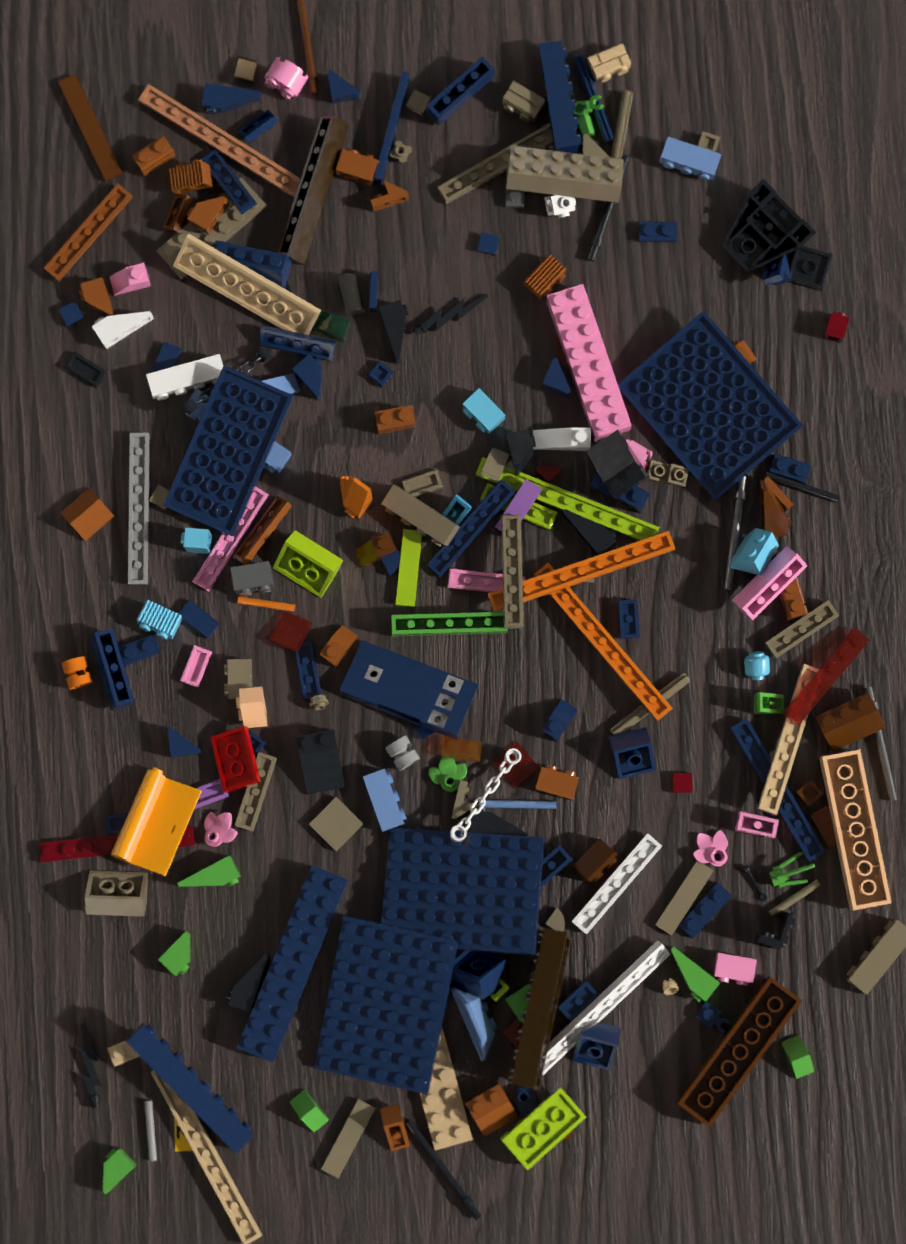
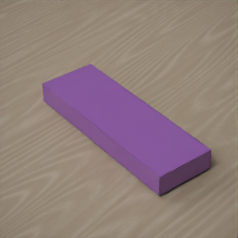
(522, 501)

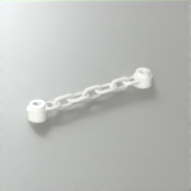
(461, 829)

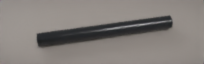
(803, 487)

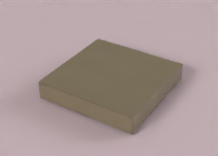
(336, 824)

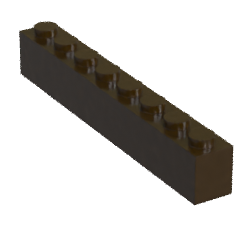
(313, 188)

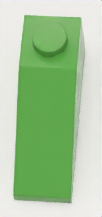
(218, 874)
(696, 978)

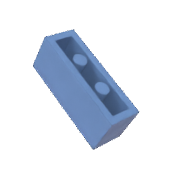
(689, 159)
(384, 799)

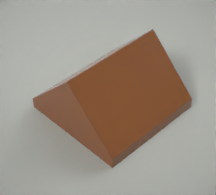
(87, 514)

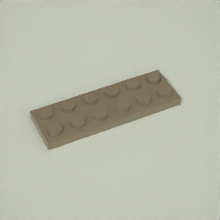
(227, 225)

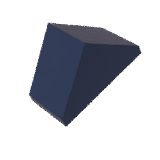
(342, 90)
(556, 380)
(181, 746)

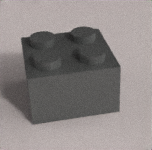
(252, 578)

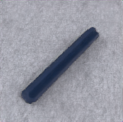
(590, 90)

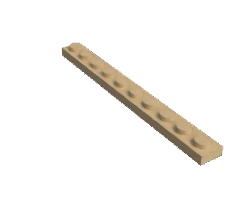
(211, 1163)

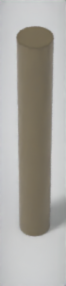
(794, 898)

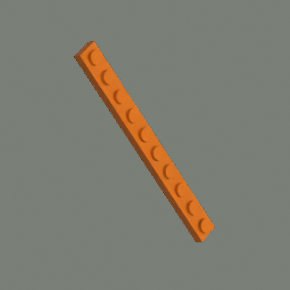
(589, 568)
(609, 649)

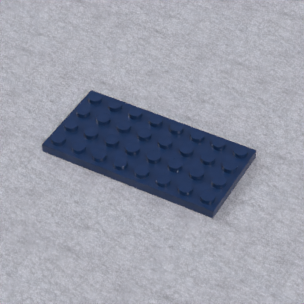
(228, 450)

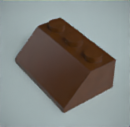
(850, 722)

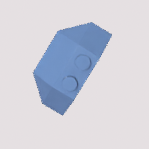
(476, 1020)

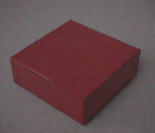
(682, 783)

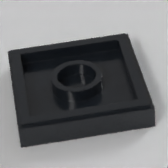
(810, 267)

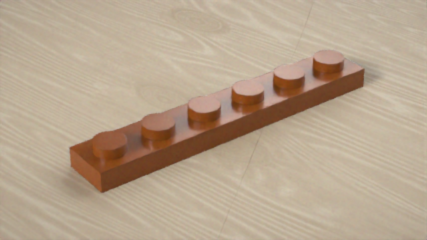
(88, 232)

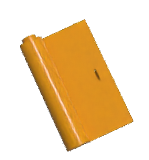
(147, 831)

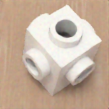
(559, 205)

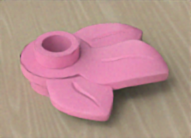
(220, 827)
(709, 846)

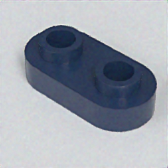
(525, 1106)

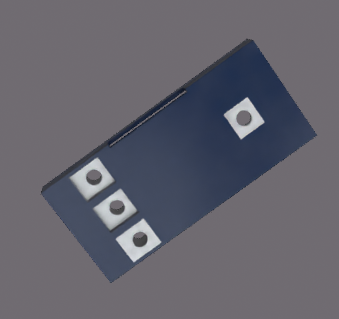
(409, 689)

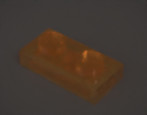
(461, 749)

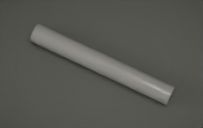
(150, 1130)

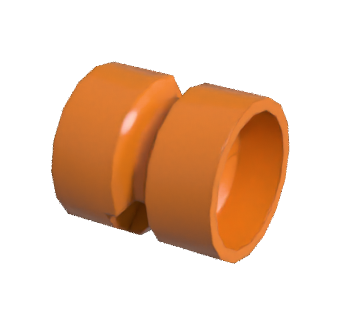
(74, 666)

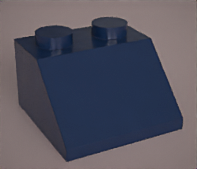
(632, 753)
(478, 973)

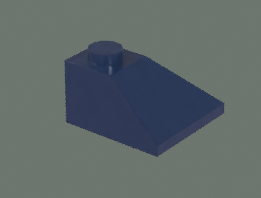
(597, 1046)

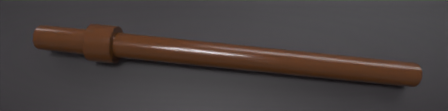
(311, 73)

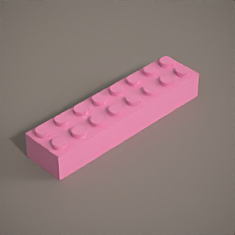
(588, 362)

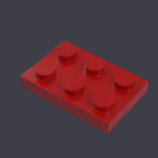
(235, 759)

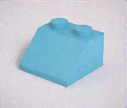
(755, 552)

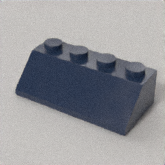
(266, 263)

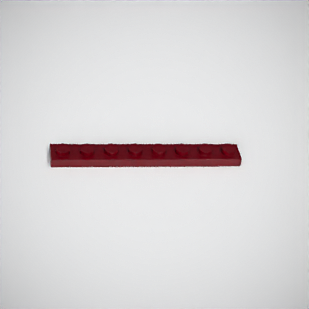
(92, 847)

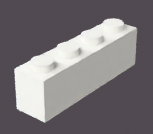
(185, 377)

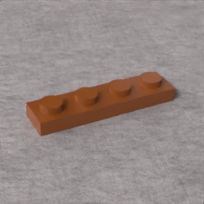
(262, 530)

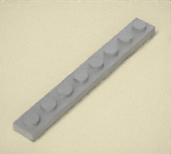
(138, 509)

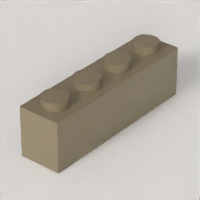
(420, 515)
(879, 957)

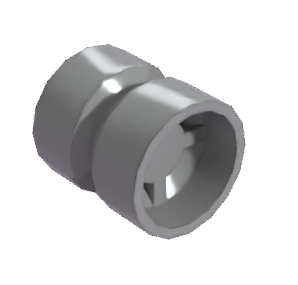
(402, 753)

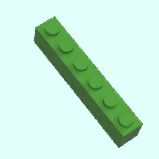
(448, 624)

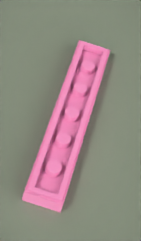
(227, 544)

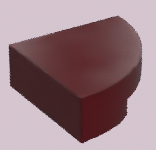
(548, 472)

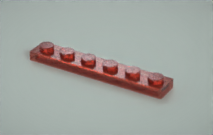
(826, 676)

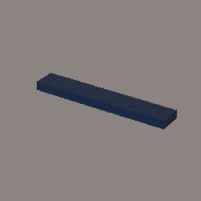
(392, 127)
(471, 528)

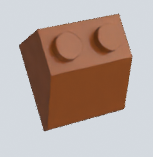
(491, 1109)

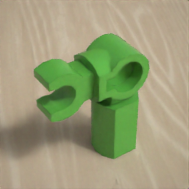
(582, 111)

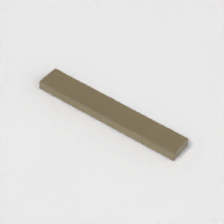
(512, 571)

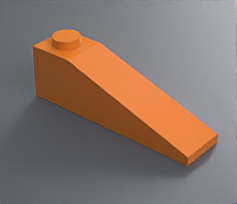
(355, 496)

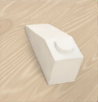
(116, 327)
(563, 439)

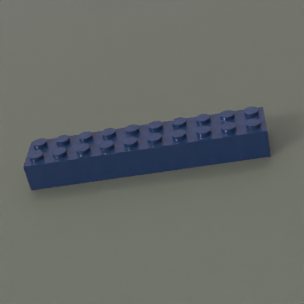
(292, 964)

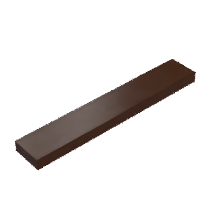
(90, 127)

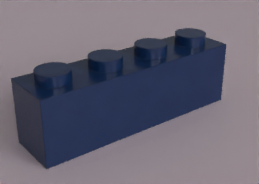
(460, 91)
(111, 669)

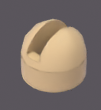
(670, 987)

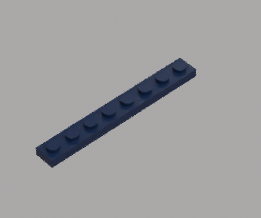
(788, 807)

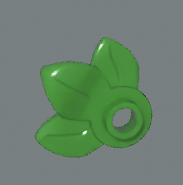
(446, 771)

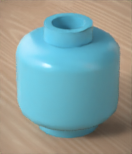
(757, 665)

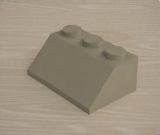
(116, 893)

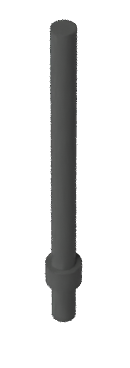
(883, 756)

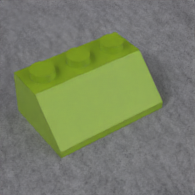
(307, 563)

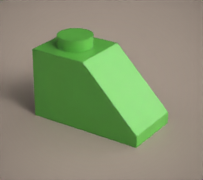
(178, 955)
(116, 1168)

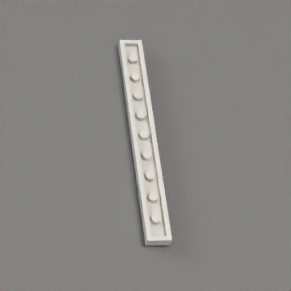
(605, 1002)

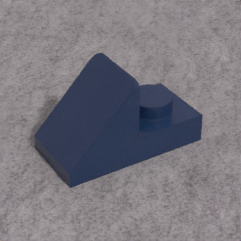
(777, 272)

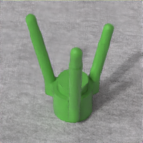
(780, 877)

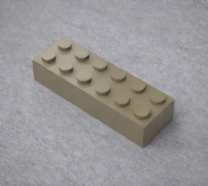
(565, 174)

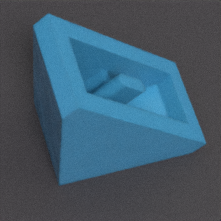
(457, 510)

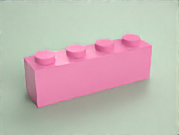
(774, 580)

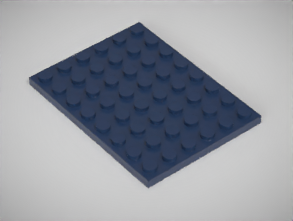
(709, 405)
(467, 889)
(386, 1004)

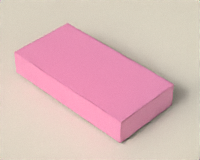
(196, 666)

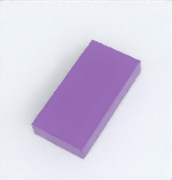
(210, 793)

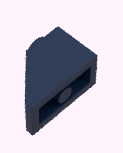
(310, 374)
(559, 720)

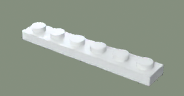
(616, 883)

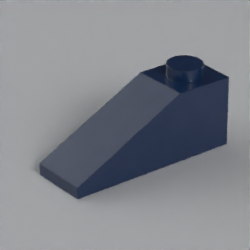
(225, 98)

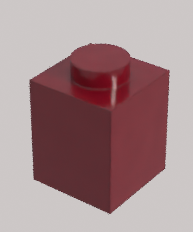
(836, 327)

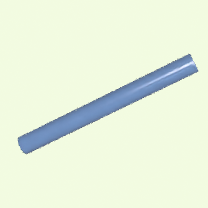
(520, 804)

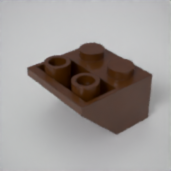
(595, 860)

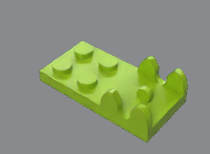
(543, 1128)

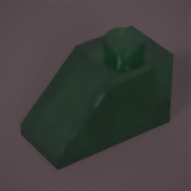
(332, 325)

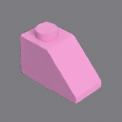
(130, 279)

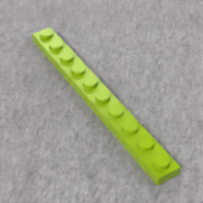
(577, 504)

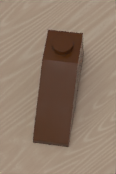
(772, 513)

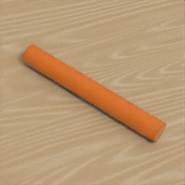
(266, 603)

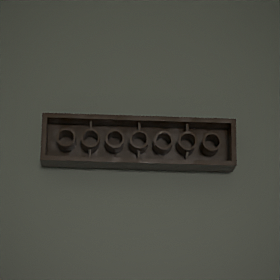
(541, 1009)

